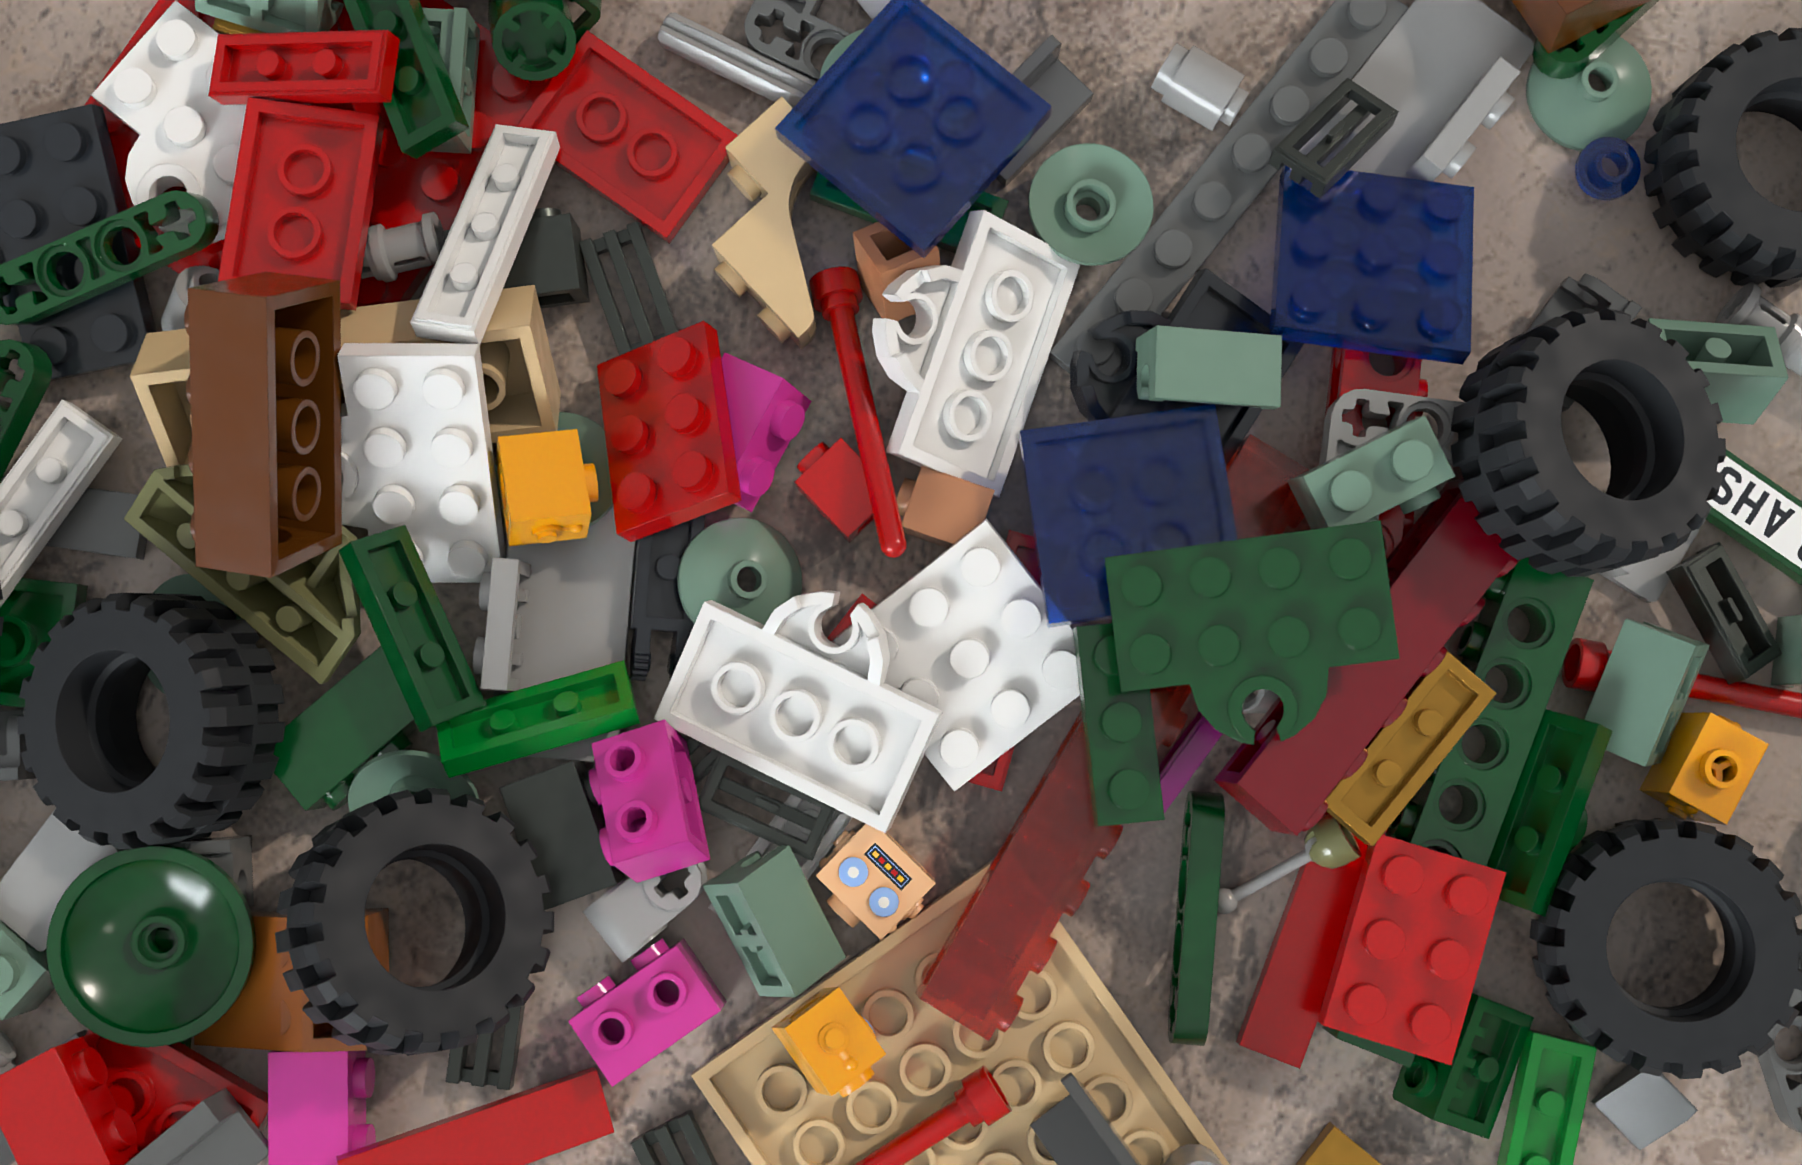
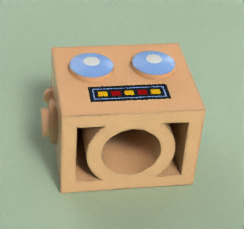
(873, 880)

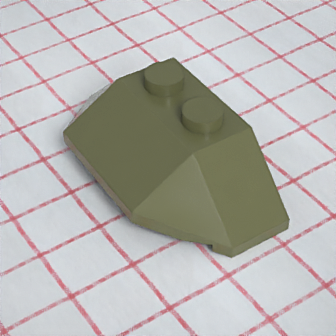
(303, 611)

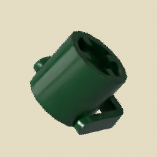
(538, 36)

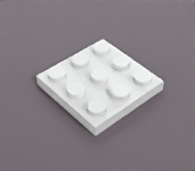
(979, 649)

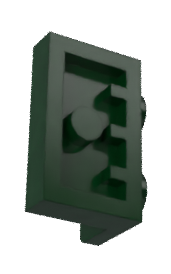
(1475, 1084)

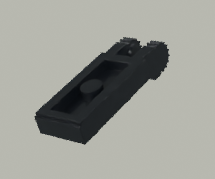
(656, 595)

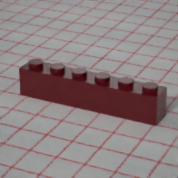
(1434, 589)

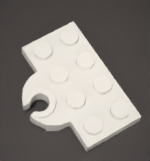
(181, 130)
(973, 349)
(421, 453)
(803, 704)

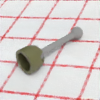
(1325, 844)

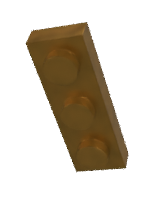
(1409, 749)

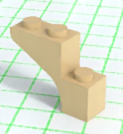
(761, 247)

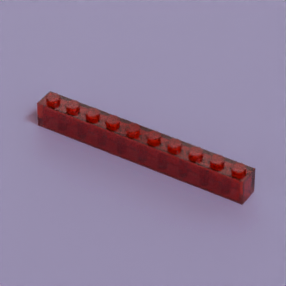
(1054, 837)

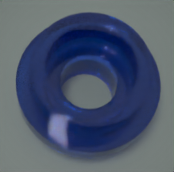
(1592, 176)

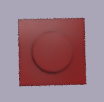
(836, 487)

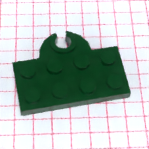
(1253, 619)

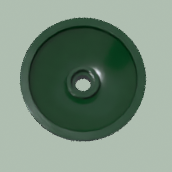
(107, 951)

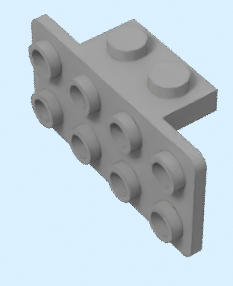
(1445, 76)
(556, 615)

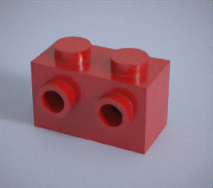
(63, 1110)

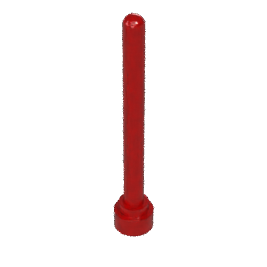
(837, 296)
(1588, 658)
(974, 1103)

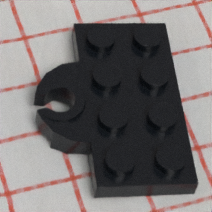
(53, 182)
(1204, 305)

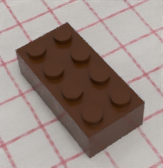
(265, 421)

